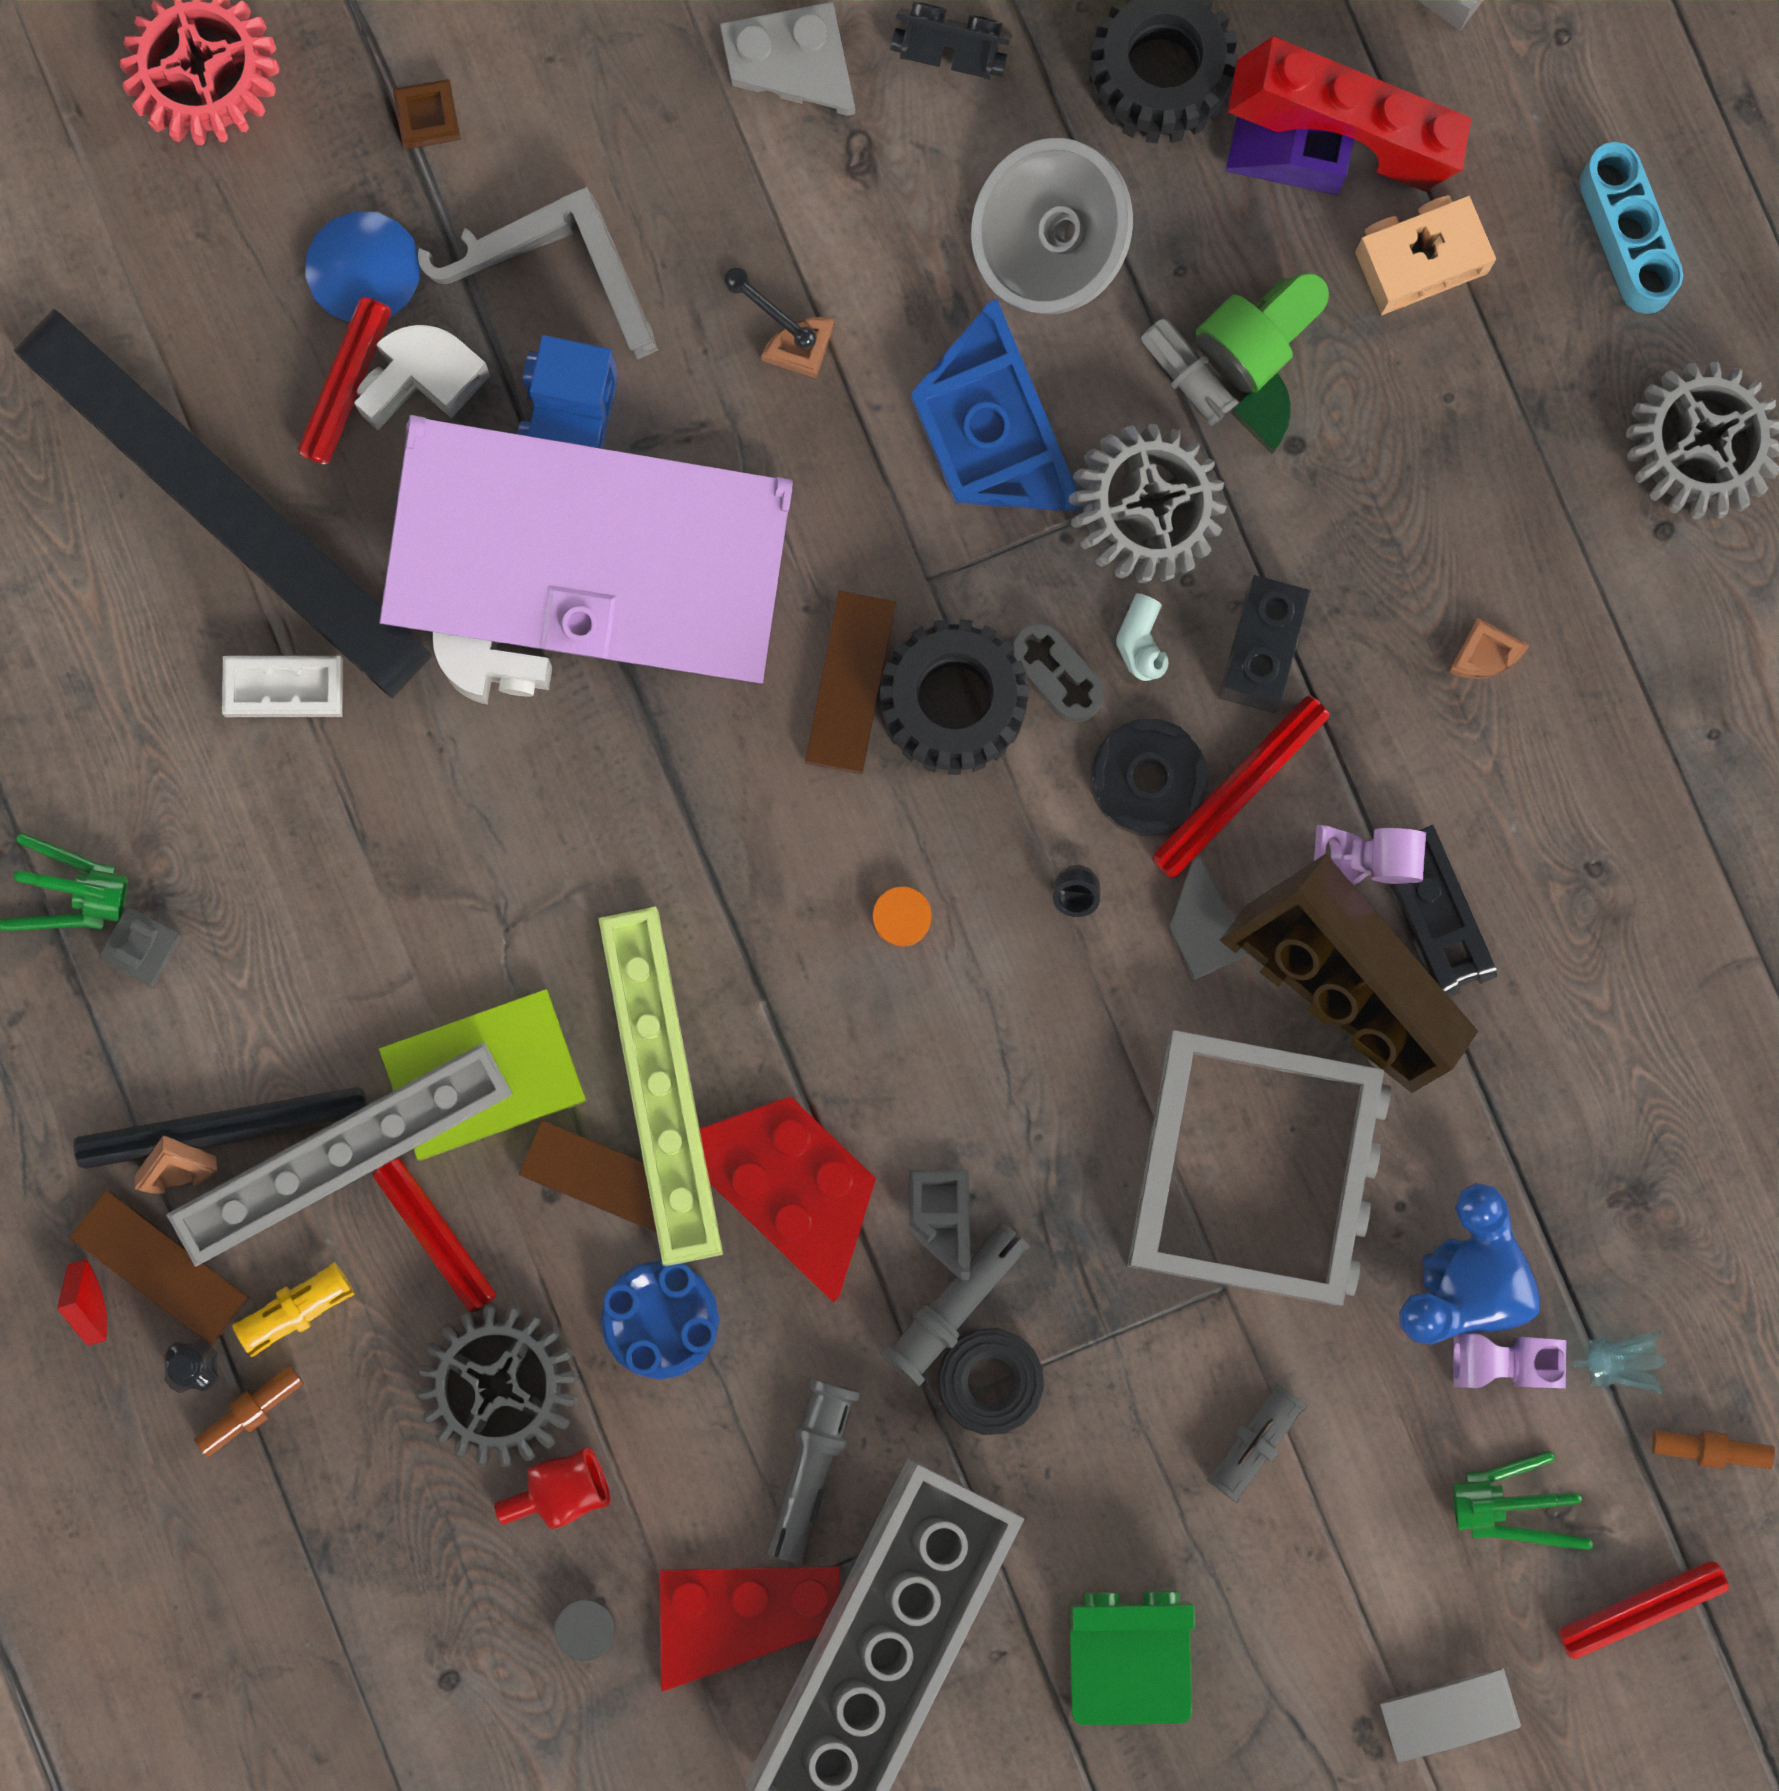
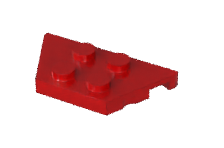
(792, 1186)

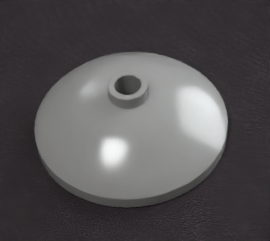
(1024, 220)

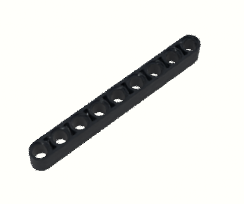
(222, 502)

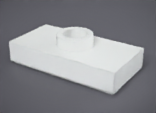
(282, 686)

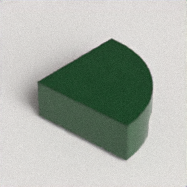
(1266, 413)

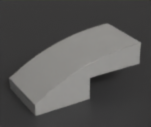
(1450, 1715)

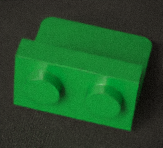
(1131, 1659)

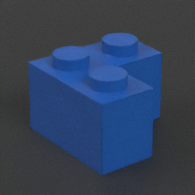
(570, 392)

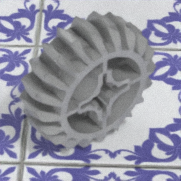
(1698, 420)
(1145, 482)

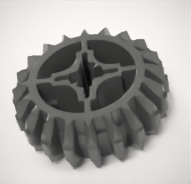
(453, 1360)

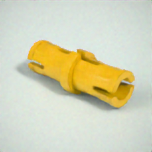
(293, 1309)

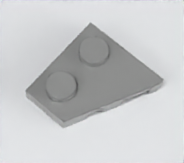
(791, 55)

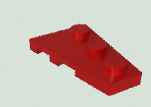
(738, 1614)

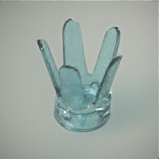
(1619, 1361)

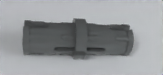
(1282, 1410)

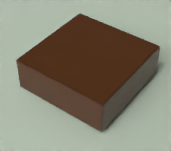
(426, 114)

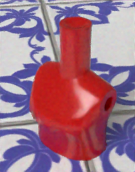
(559, 1491)

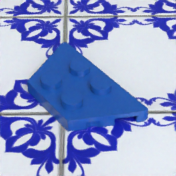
(991, 424)

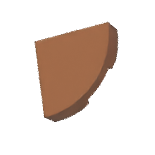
(785, 353)
(1486, 652)
(173, 1166)

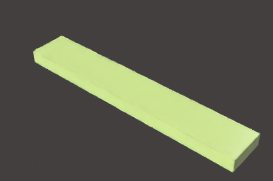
(660, 1086)

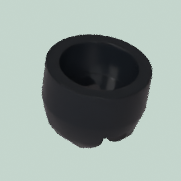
(1076, 891)

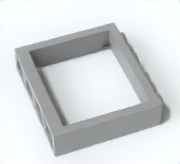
(1361, 1163)

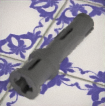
(937, 1325)
(818, 1440)

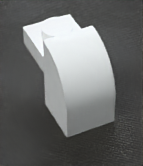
(421, 360)
(476, 663)

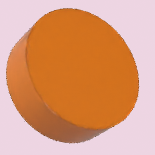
(902, 916)

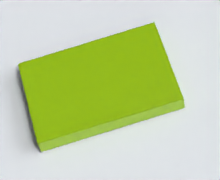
(525, 1046)

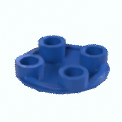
(362, 258)
(659, 1320)

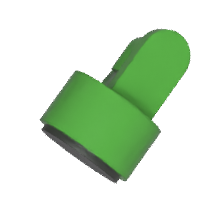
(1252, 341)

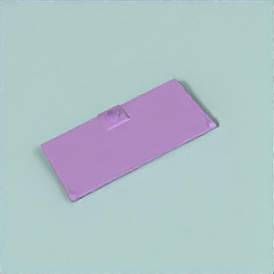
(585, 551)

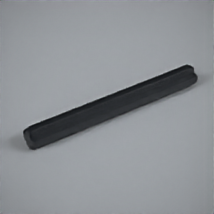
(219, 1127)

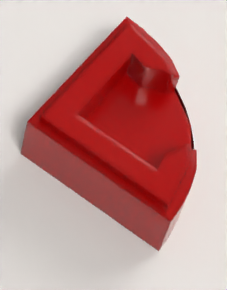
(83, 1303)

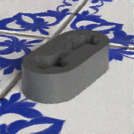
(1067, 664)

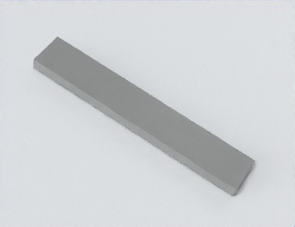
(339, 1154)

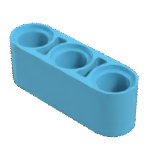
(1635, 201)

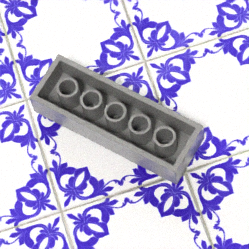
(888, 1639)

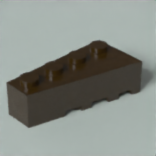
(1354, 973)

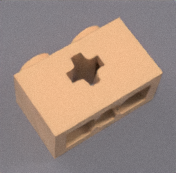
(1403, 277)

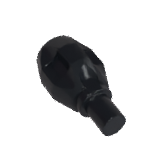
(190, 1366)

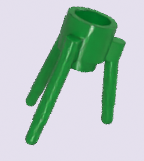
(98, 895)
(1481, 1505)

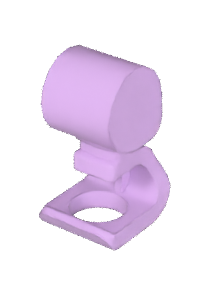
(1390, 857)
(1528, 1362)

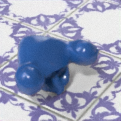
(1475, 1281)

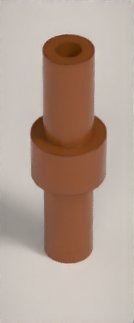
(248, 1411)
(1712, 1449)

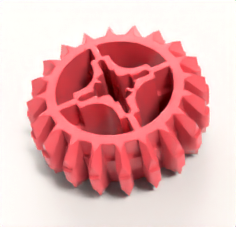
(178, 69)

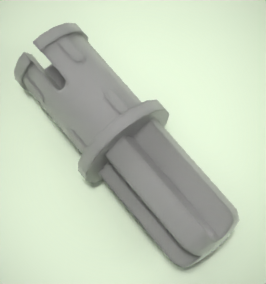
(1188, 371)

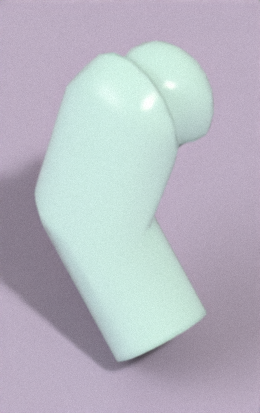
(1137, 643)

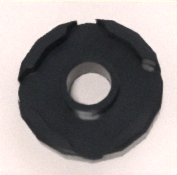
(1149, 742)

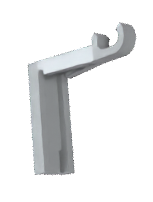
(545, 227)

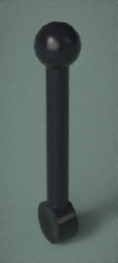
(738, 282)

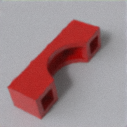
(1299, 89)

